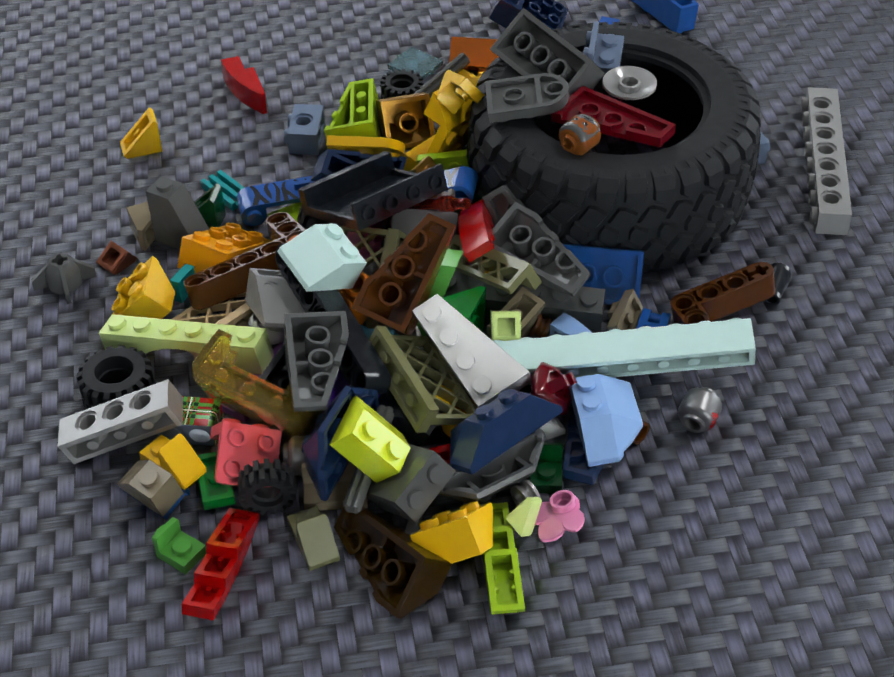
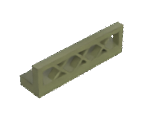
(499, 266)

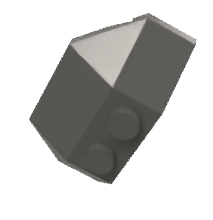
(499, 474)

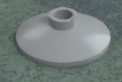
(629, 82)

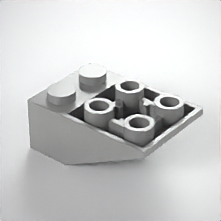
(270, 298)

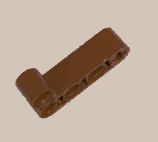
(724, 294)

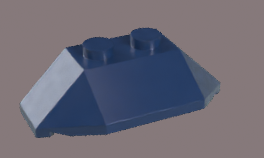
(497, 428)
(322, 460)

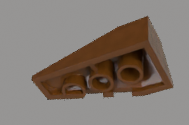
(406, 276)

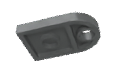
(525, 96)

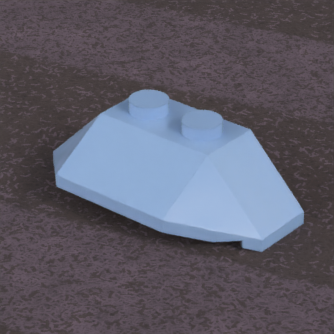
(605, 417)

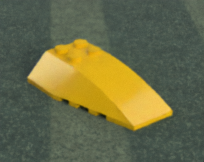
(452, 130)

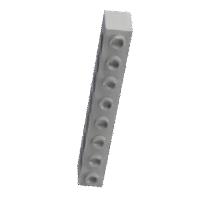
(826, 162)

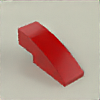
(244, 84)

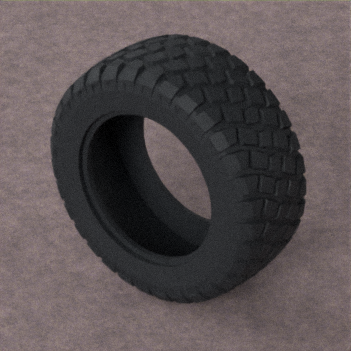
(656, 201)

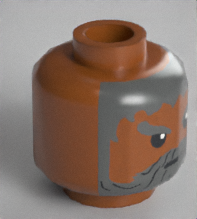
(580, 134)

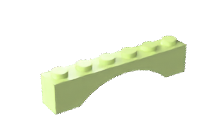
(157, 334)

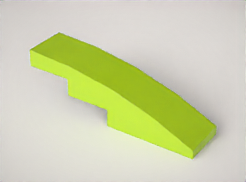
(502, 566)

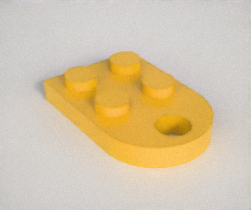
(366, 145)

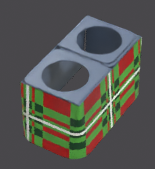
(198, 418)

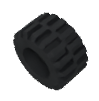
(113, 374)

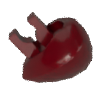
(552, 386)

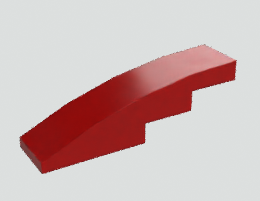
(476, 230)
(221, 564)

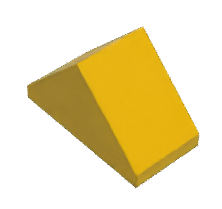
(142, 137)

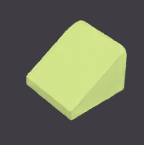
(505, 325)
(525, 516)

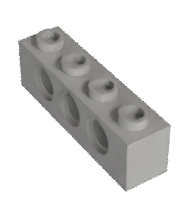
(120, 421)

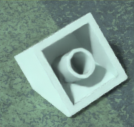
(323, 258)

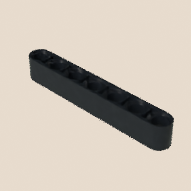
(360, 360)

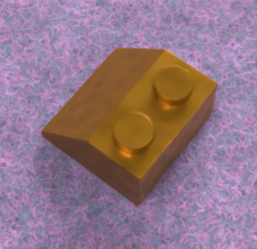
(404, 119)

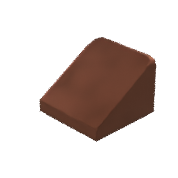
(115, 258)

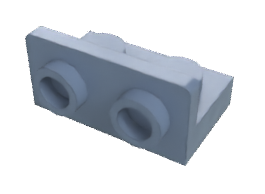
(604, 49)

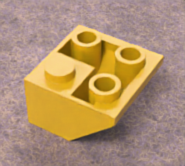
(145, 292)
(457, 533)

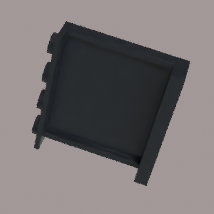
(369, 192)

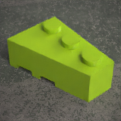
(356, 112)

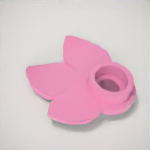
(559, 515)

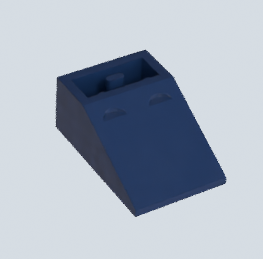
(547, 11)

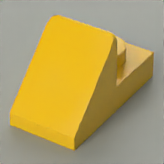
(456, 91)
(176, 458)

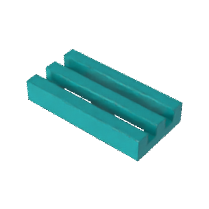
(229, 186)

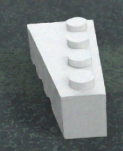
(472, 356)

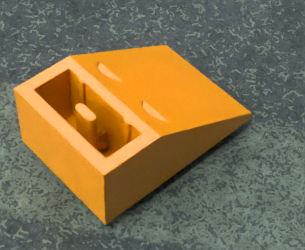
(217, 245)

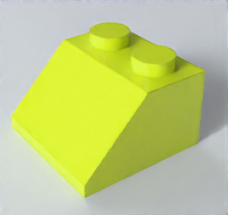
(370, 442)

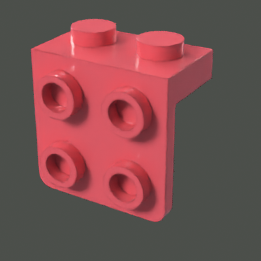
(241, 445)

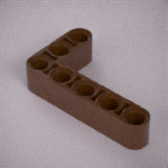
(231, 276)

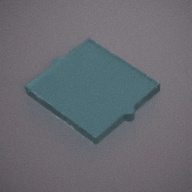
(417, 61)

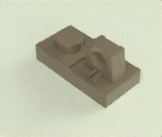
(626, 312)

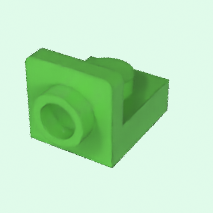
(177, 547)

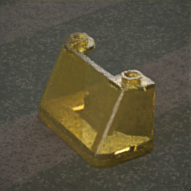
(247, 393)

